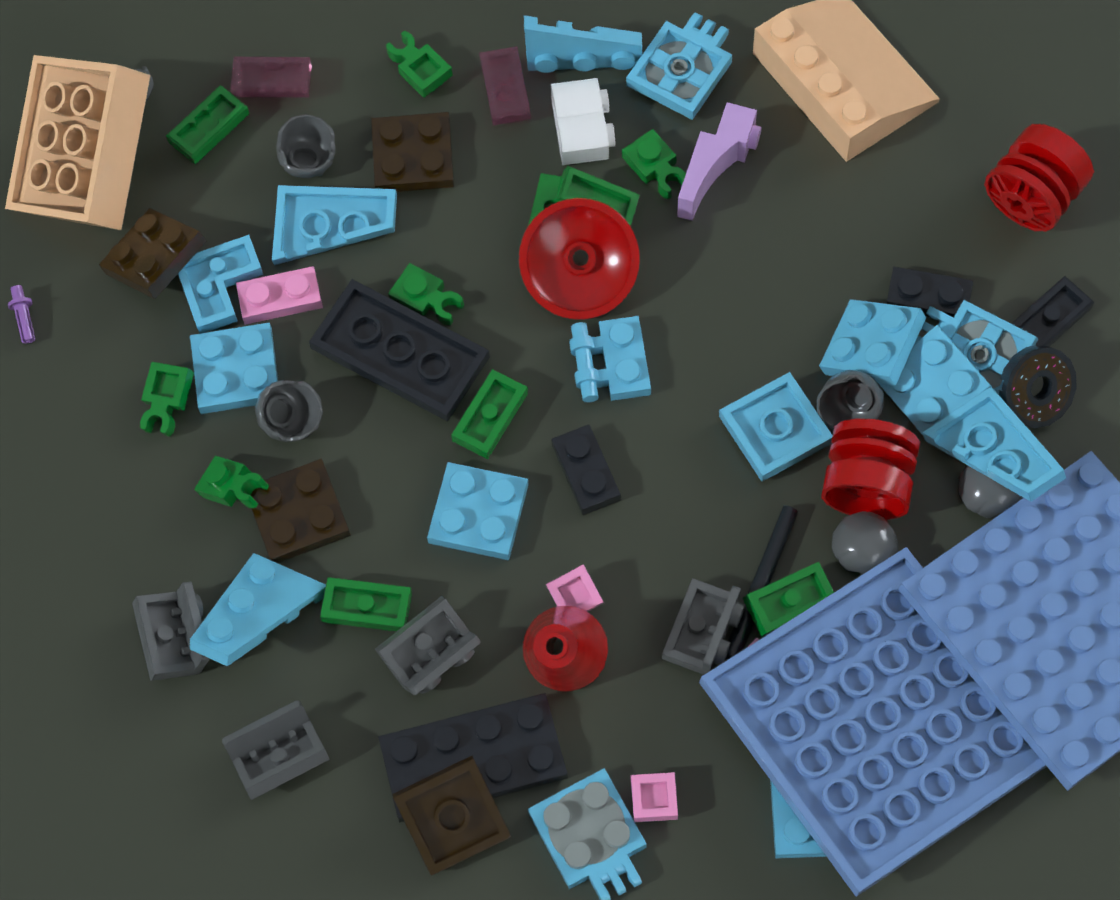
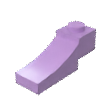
(716, 153)

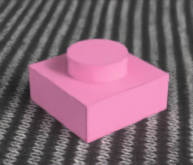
(575, 590)
(654, 797)

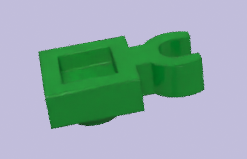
(421, 67)
(654, 159)
(423, 292)
(165, 390)
(229, 480)

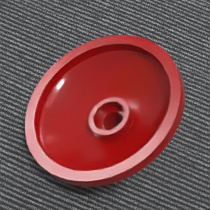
(549, 262)

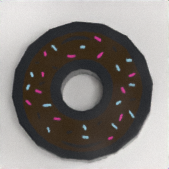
(1057, 388)

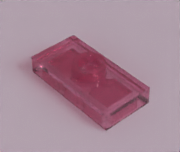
(271, 76)
(505, 85)

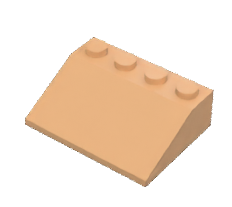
(841, 73)
(77, 141)

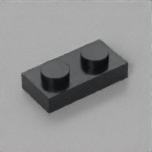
(927, 289)
(586, 469)

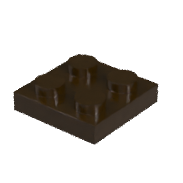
(412, 152)
(152, 253)
(298, 512)
(451, 815)

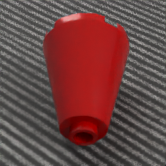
(582, 653)

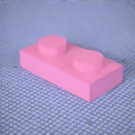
(279, 295)

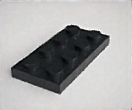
(399, 349)
(509, 742)

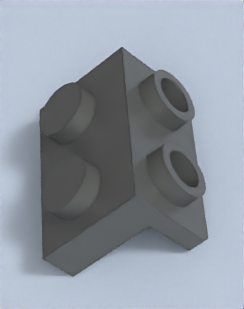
(702, 625)
(165, 632)
(428, 647)
(275, 749)

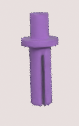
(20, 305)

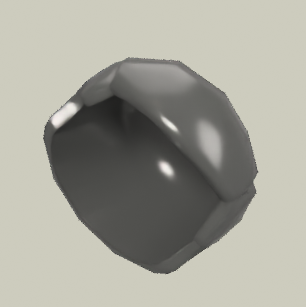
(305, 146)
(848, 397)
(288, 410)
(983, 494)
(863, 541)

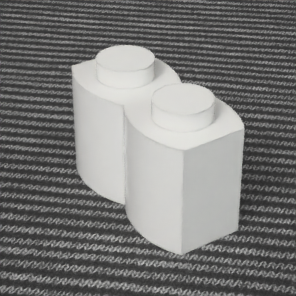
(581, 121)

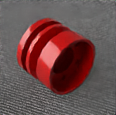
(1039, 177)
(870, 468)

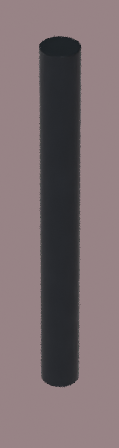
(763, 575)

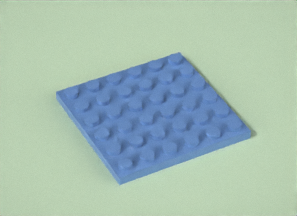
(1038, 617)
(870, 726)

